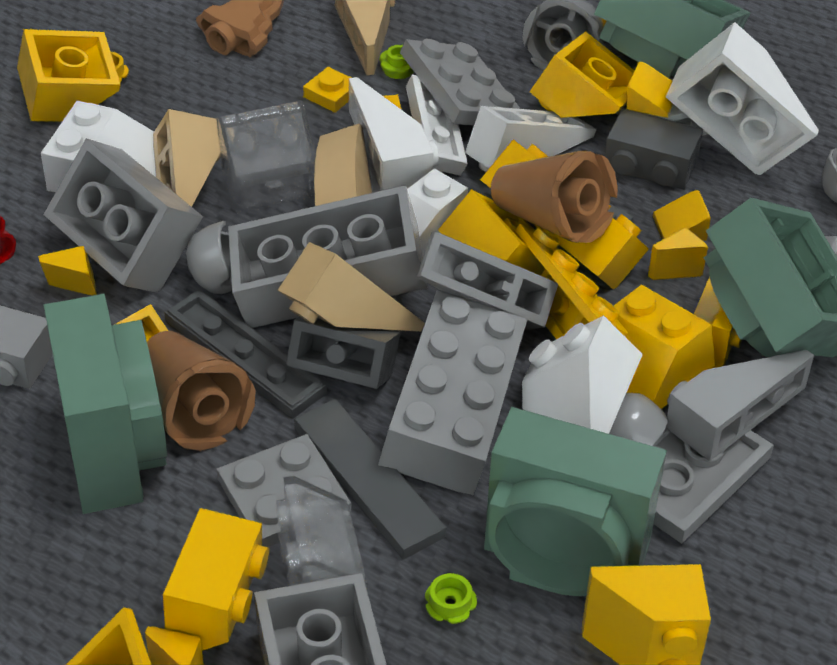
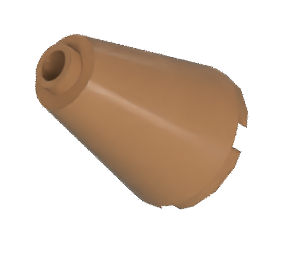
(559, 193)
(198, 391)

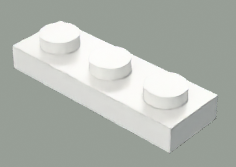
(437, 127)

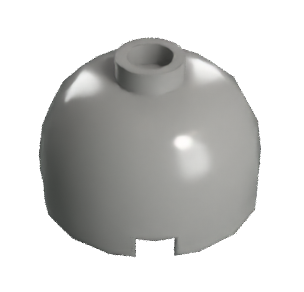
(556, 25)

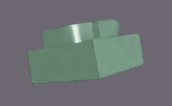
(665, 30)
(775, 278)
(106, 401)
(568, 501)

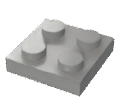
(258, 481)

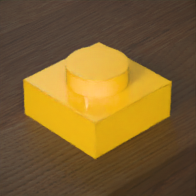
(328, 89)

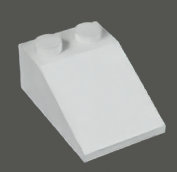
(742, 100)
(100, 125)
(581, 375)

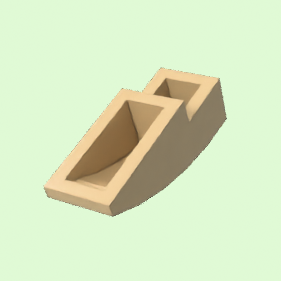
(341, 166)

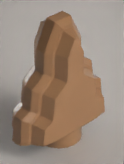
(239, 25)

